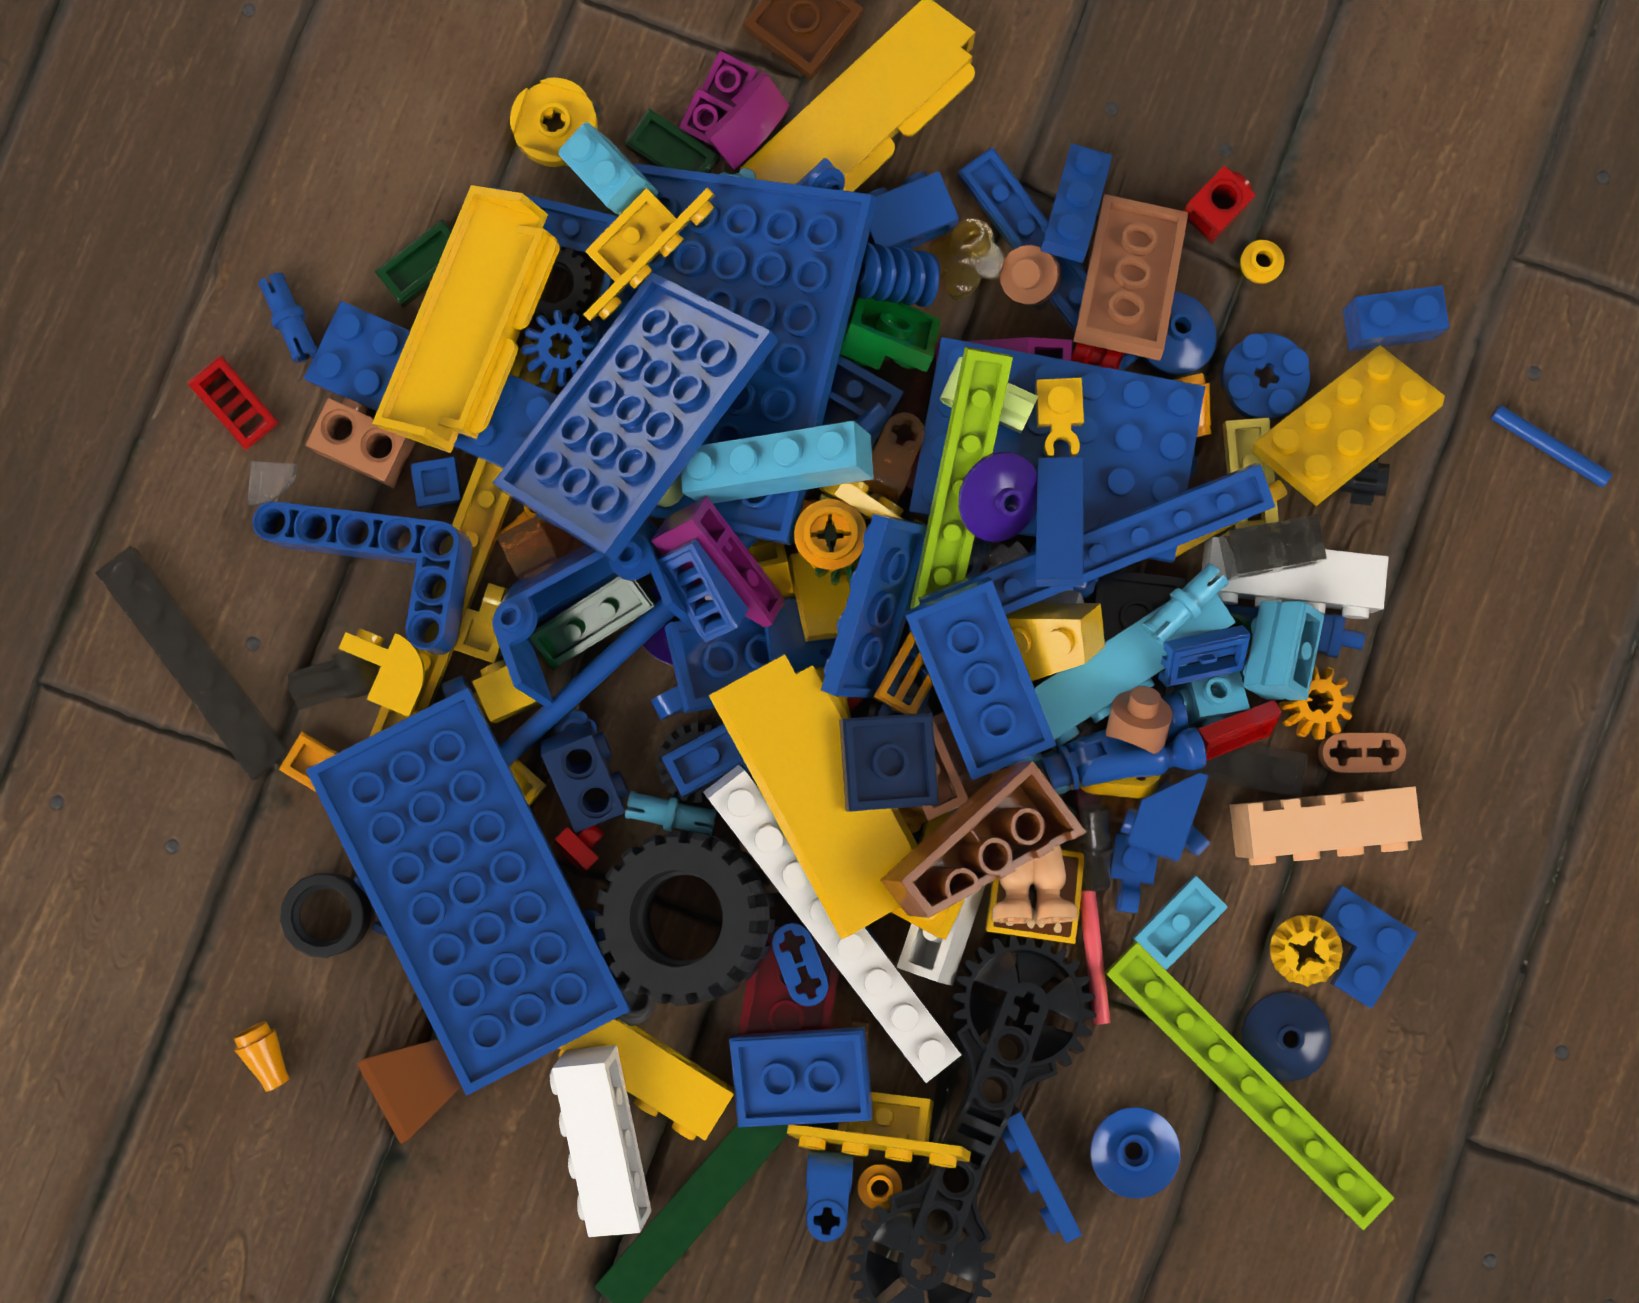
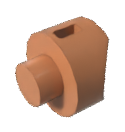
(1030, 275)
(1140, 718)

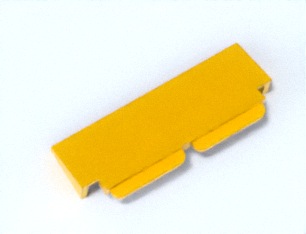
(885, 91)
(470, 320)
(794, 754)

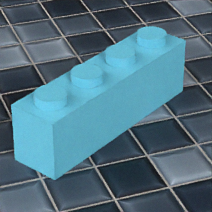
(779, 463)

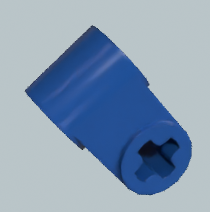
(828, 1186)

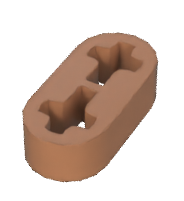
(1362, 742)

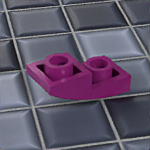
(713, 101)
(750, 122)

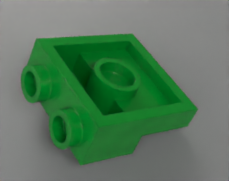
(889, 330)

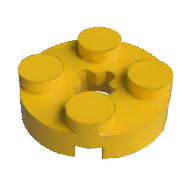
(541, 102)

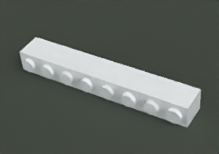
(855, 956)

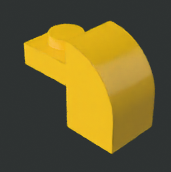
(401, 669)

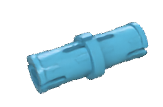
(1185, 603)
(670, 813)

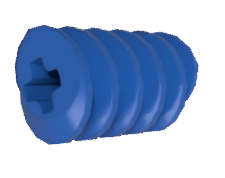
(898, 275)

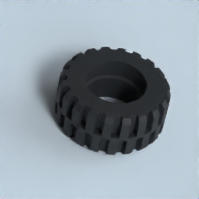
(629, 928)

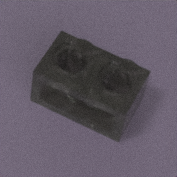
(1272, 547)

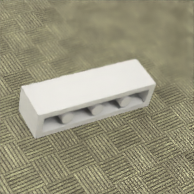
(1340, 582)
(936, 957)
(601, 1141)

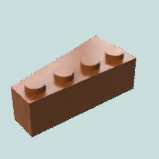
(984, 840)

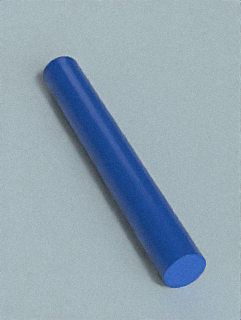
(1551, 446)

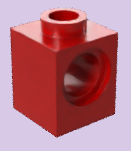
(1210, 219)

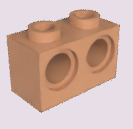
(358, 448)

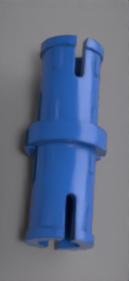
(288, 317)

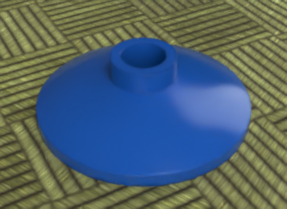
(1191, 350)
(1147, 1171)

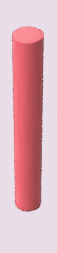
(1094, 957)

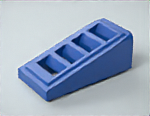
(700, 611)

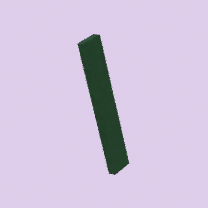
(689, 1212)

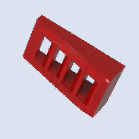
(209, 375)

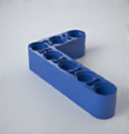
(383, 545)

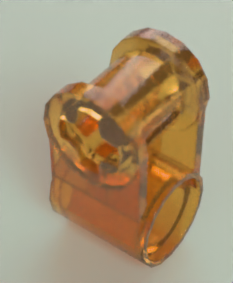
(892, 461)

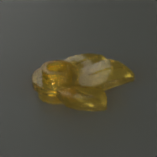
(965, 262)

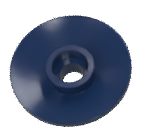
(1265, 1029)

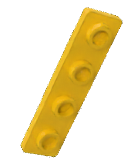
(636, 240)
(897, 1127)

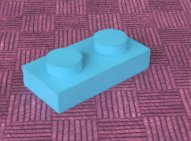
(1180, 922)

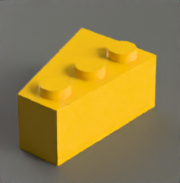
(1057, 635)

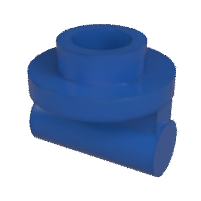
(824, 176)

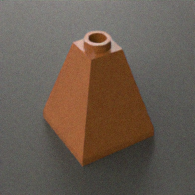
(410, 1085)

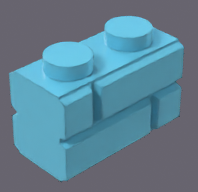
(604, 168)
(1283, 650)

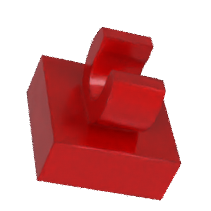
(578, 849)

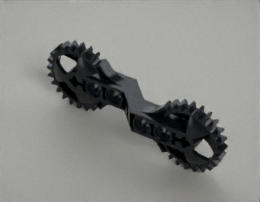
(977, 1121)

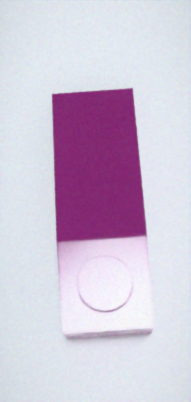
(728, 553)

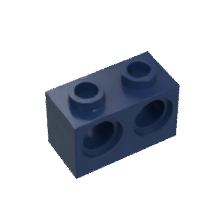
(576, 778)

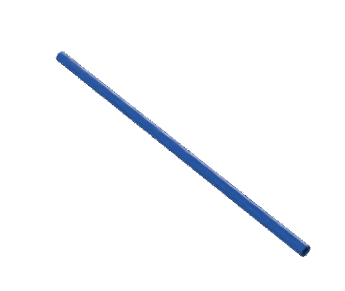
(621, 650)

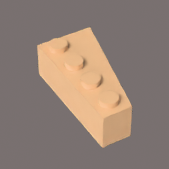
(1325, 823)

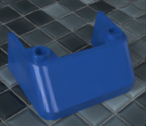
(559, 586)

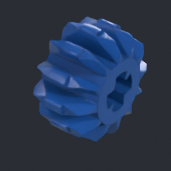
(545, 344)

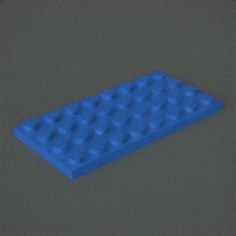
(468, 890)

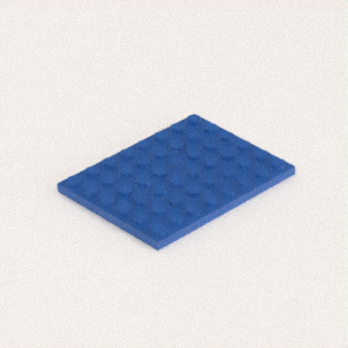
(787, 264)

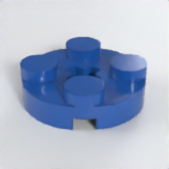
(1287, 364)

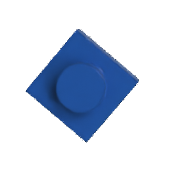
(436, 482)

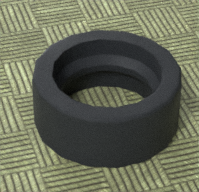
(291, 911)

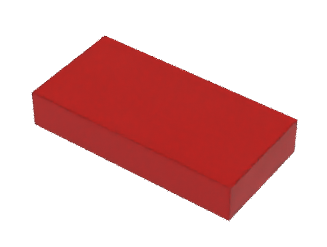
(1240, 729)

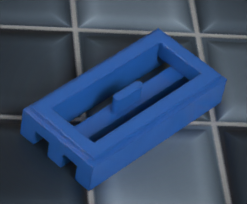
(1206, 649)

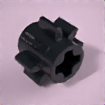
(1367, 483)

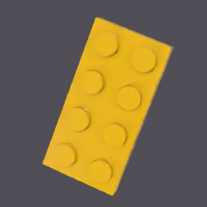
(1348, 424)

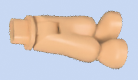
(1048, 878)

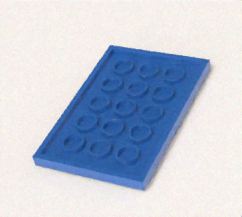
(635, 414)
(1132, 439)

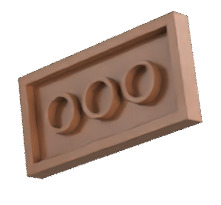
(1131, 277)

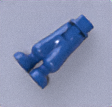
(1105, 759)

